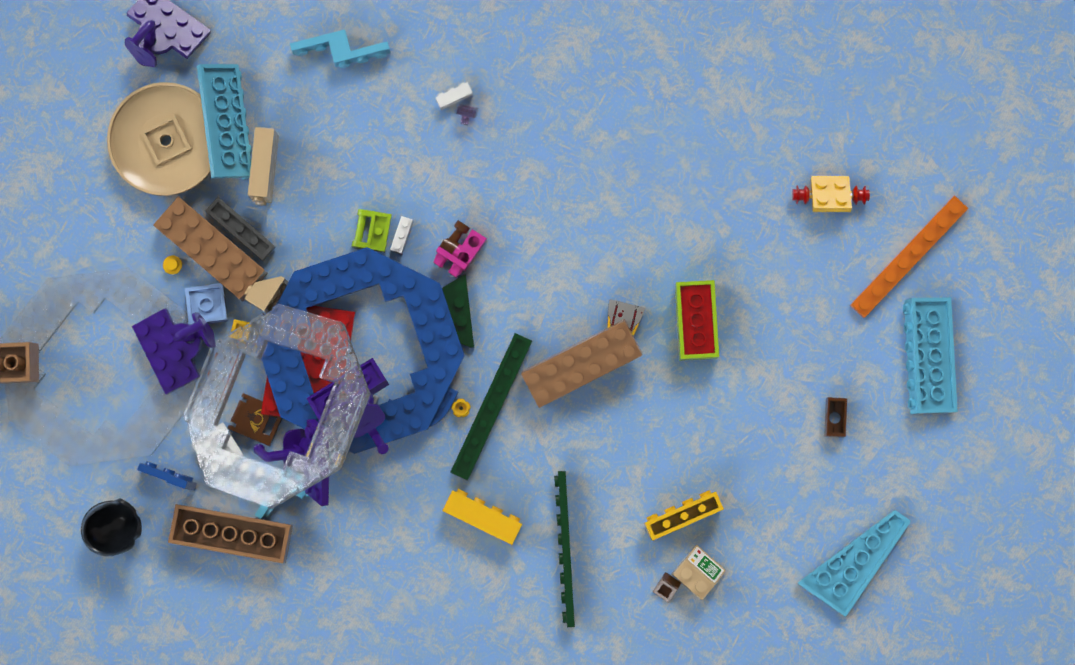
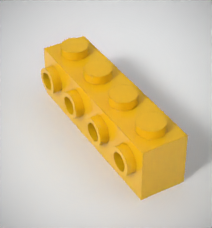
(685, 515)
(482, 517)

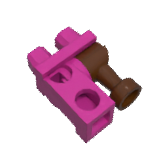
(459, 254)

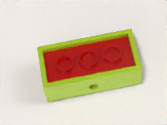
(696, 320)

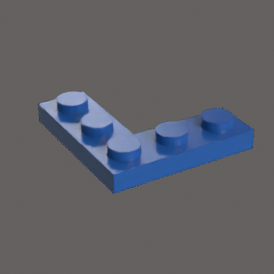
(180, 480)

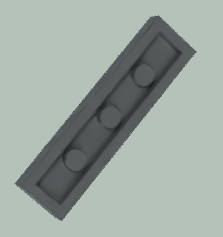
(240, 228)

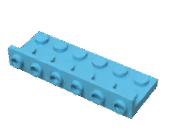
(225, 120)
(930, 355)

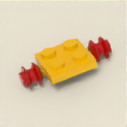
(830, 194)

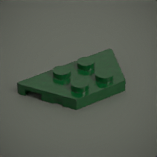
(458, 303)

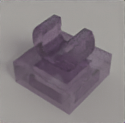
(466, 112)

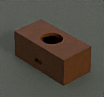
(840, 406)

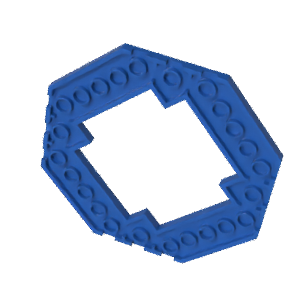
(431, 322)

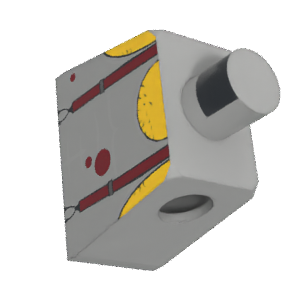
(619, 310)

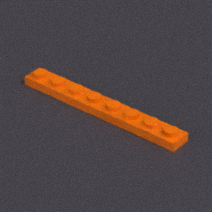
(909, 256)

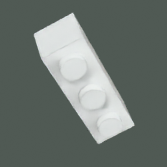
(454, 95)
(401, 235)

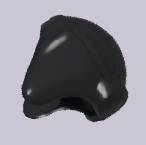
(111, 527)

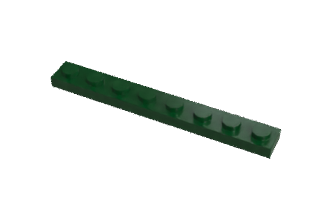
(491, 406)
(565, 556)

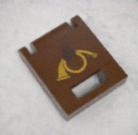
(251, 421)

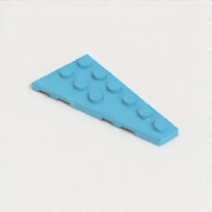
(850, 570)

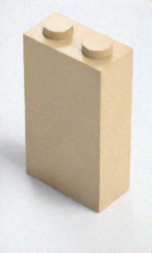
(263, 165)

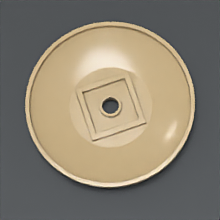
(137, 134)

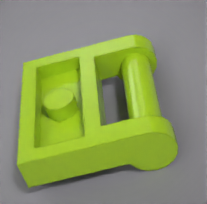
(378, 230)

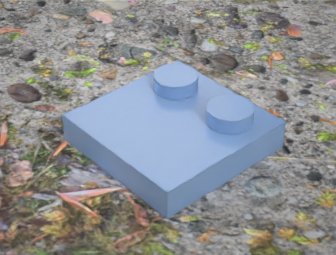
(207, 301)

